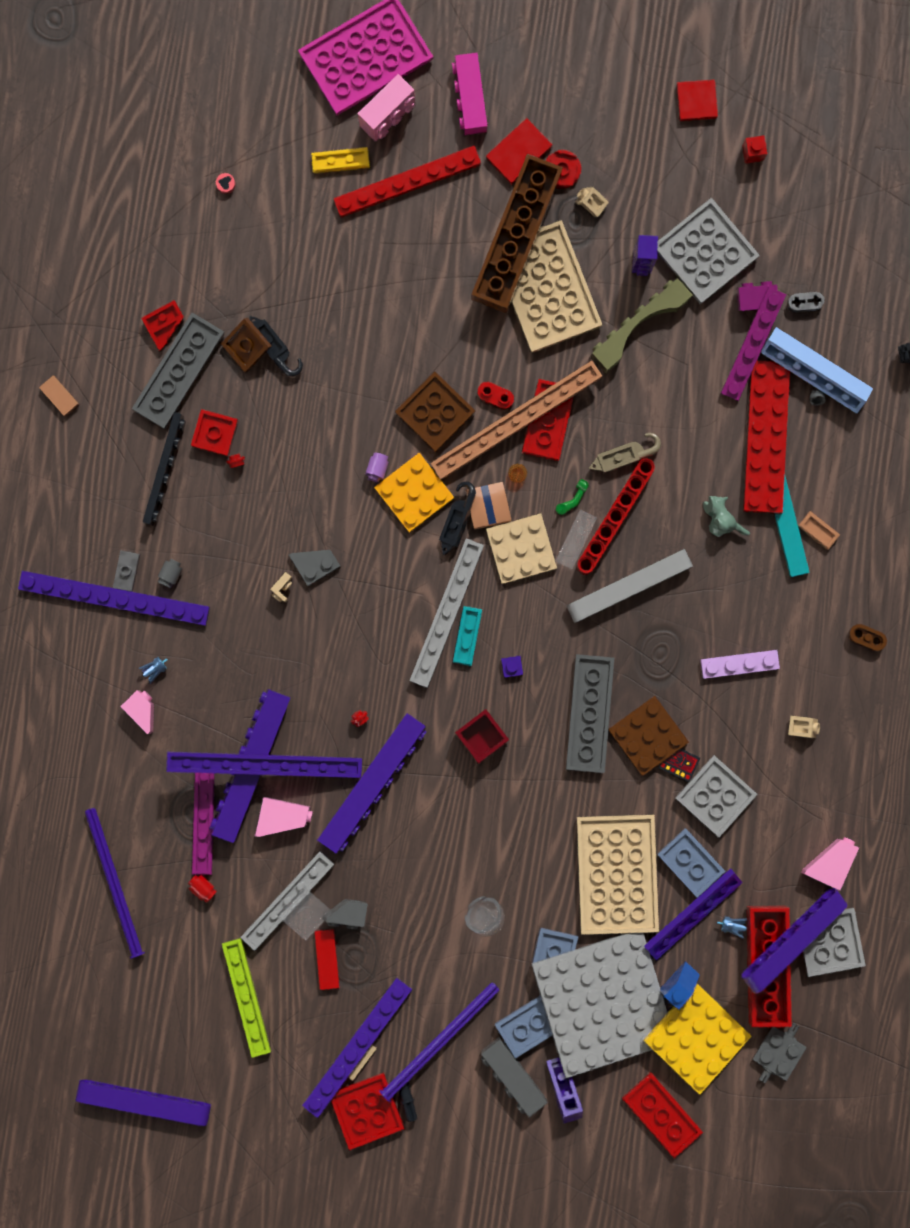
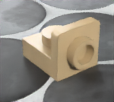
(591, 200)
(282, 584)
(804, 726)

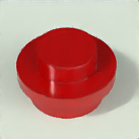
(235, 460)
(359, 718)

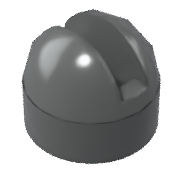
(817, 401)

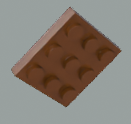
(435, 411)
(648, 735)

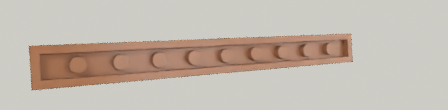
(516, 420)

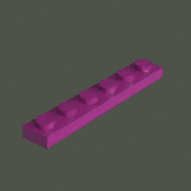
(753, 343)

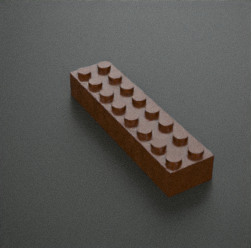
(516, 233)

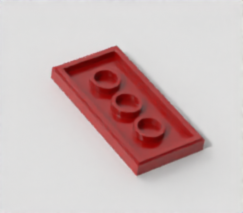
(547, 433)
(662, 1115)

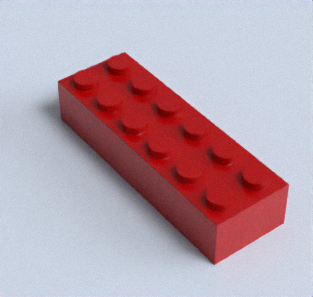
(773, 1004)

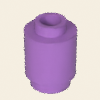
(377, 467)

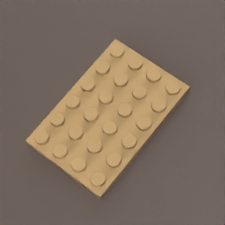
(552, 292)
(617, 874)

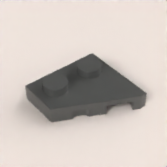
(314, 564)

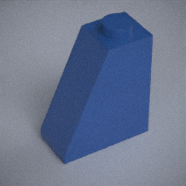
(680, 985)

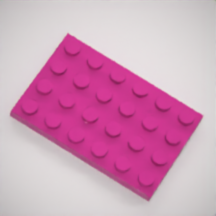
(365, 54)

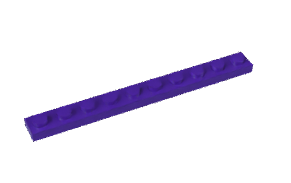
(114, 598)
(263, 764)

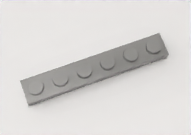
(269, 919)

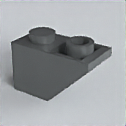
(348, 913)

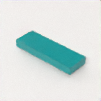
(467, 636)

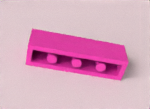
(470, 93)

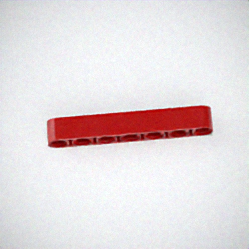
(621, 509)

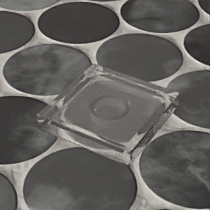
(304, 913)

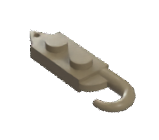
(624, 455)

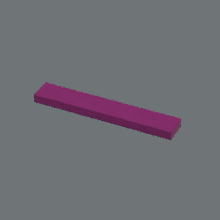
(203, 815)

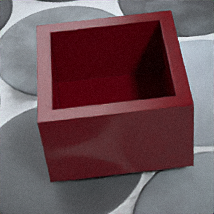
(482, 736)

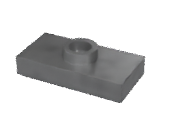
(126, 571)

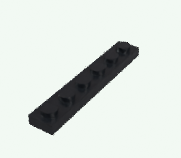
(162, 478)

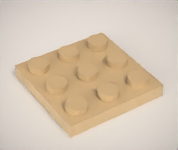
(521, 548)

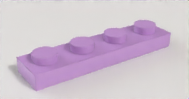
(739, 664)

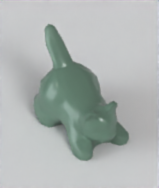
(722, 520)

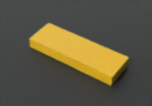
(340, 160)

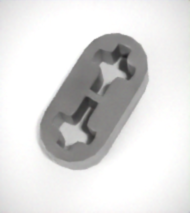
(805, 297)

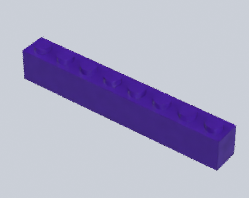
(371, 783)
(241, 788)

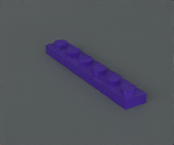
(693, 914)

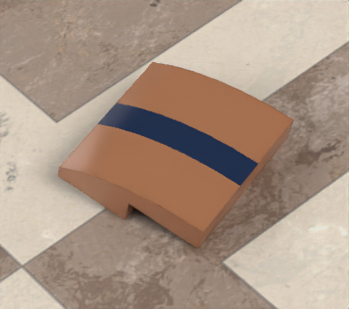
(490, 506)

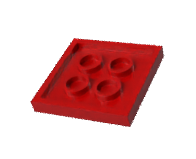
(365, 1111)

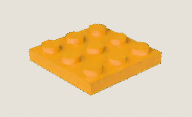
(414, 492)

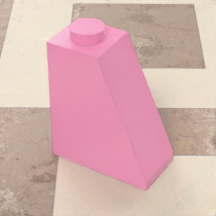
(281, 816)
(833, 863)

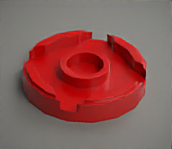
(570, 164)

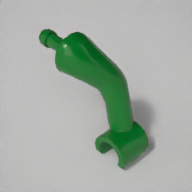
(567, 506)

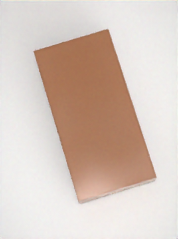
(59, 396)
(818, 530)

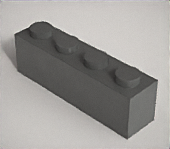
(514, 1077)

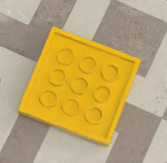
(697, 1039)

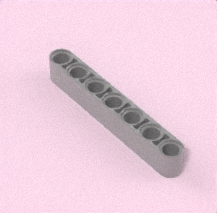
(629, 586)

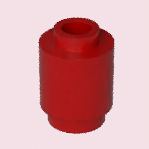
(201, 888)

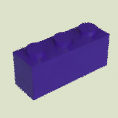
(644, 255)

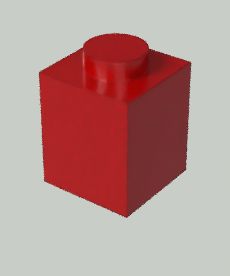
(754, 149)

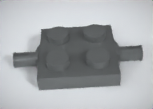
(779, 1053)

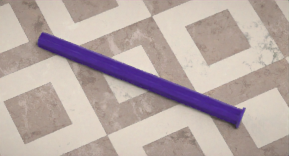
(113, 882)
(443, 1038)

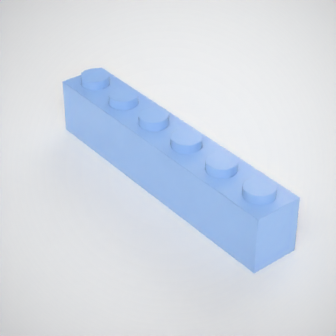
(816, 370)

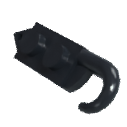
(278, 352)
(457, 519)

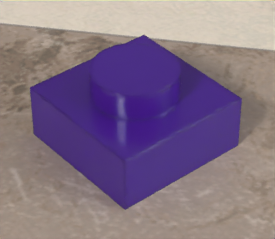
(512, 666)

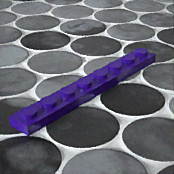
(357, 1047)

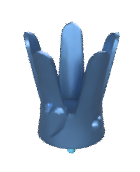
(154, 667)
(733, 926)

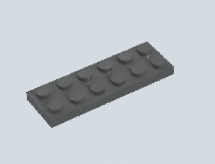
(178, 370)
(590, 713)

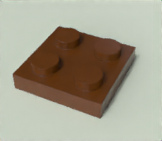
(246, 344)

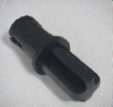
(407, 1101)

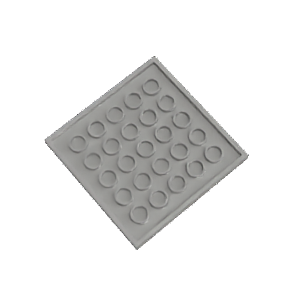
(600, 1001)

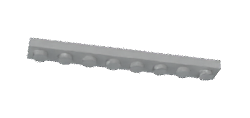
(446, 613)

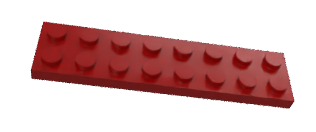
(766, 438)

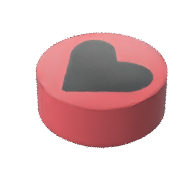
(225, 183)

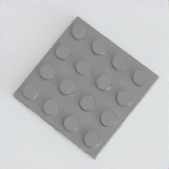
(706, 251)

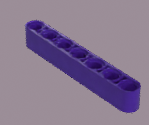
(794, 940)
(143, 1102)

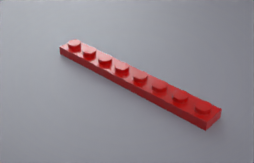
(407, 181)

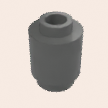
(169, 573)

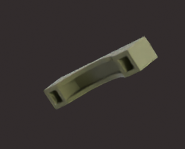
(670, 300)

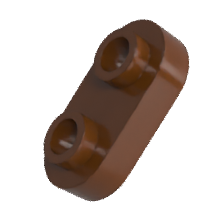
(867, 637)

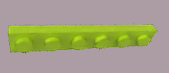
(246, 997)

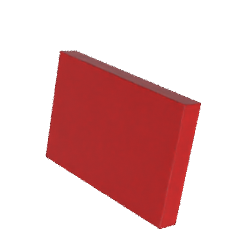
(512, 150)

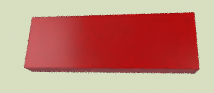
(327, 959)

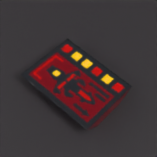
(681, 764)

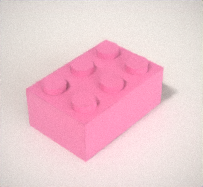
(387, 108)

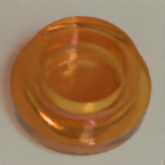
(517, 473)

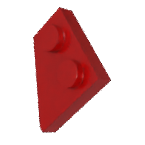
(163, 323)

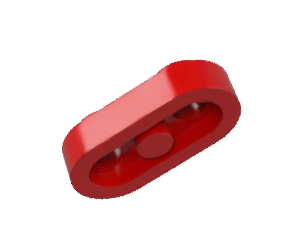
(495, 395)

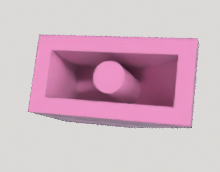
(141, 710)

